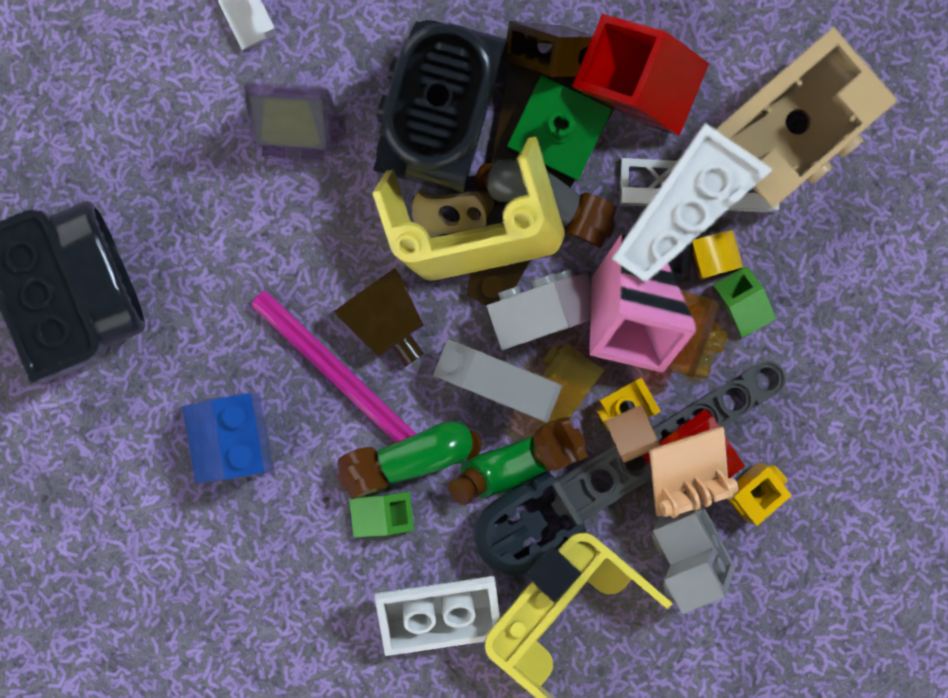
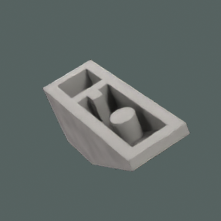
(497, 380)

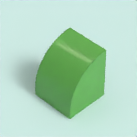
(744, 301)
(381, 514)

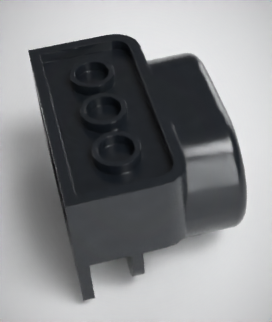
(428, 141)
(64, 290)

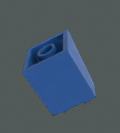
(227, 437)

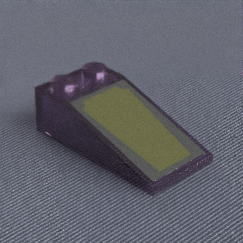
(291, 120)

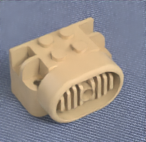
(835, 97)

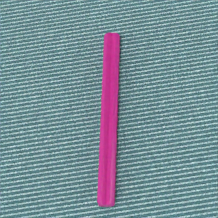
(331, 367)

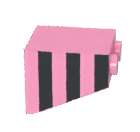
(635, 318)

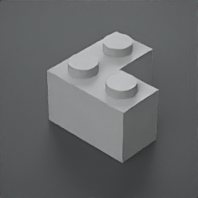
(550, 307)
(697, 559)

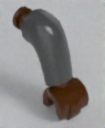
(581, 215)

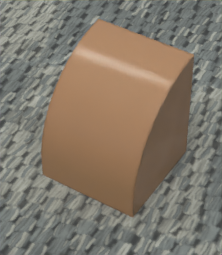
(632, 433)

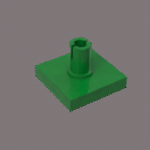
(564, 126)

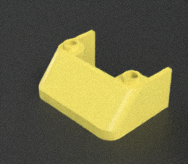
(528, 232)
(515, 636)

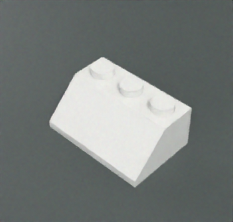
(437, 615)

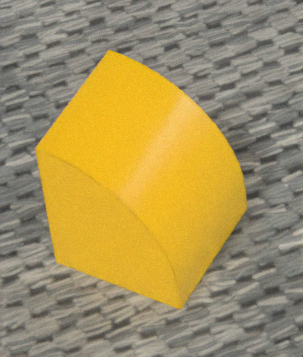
(716, 254)

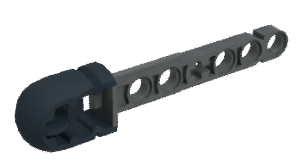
(574, 491)

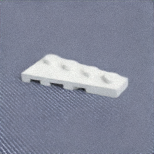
(696, 192)

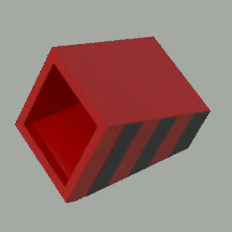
(641, 73)

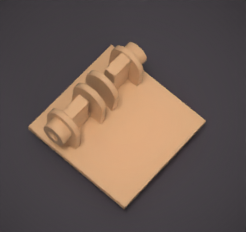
(691, 473)

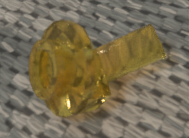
(715, 343)

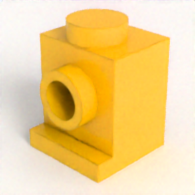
(636, 393)
(772, 494)

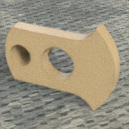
(471, 206)

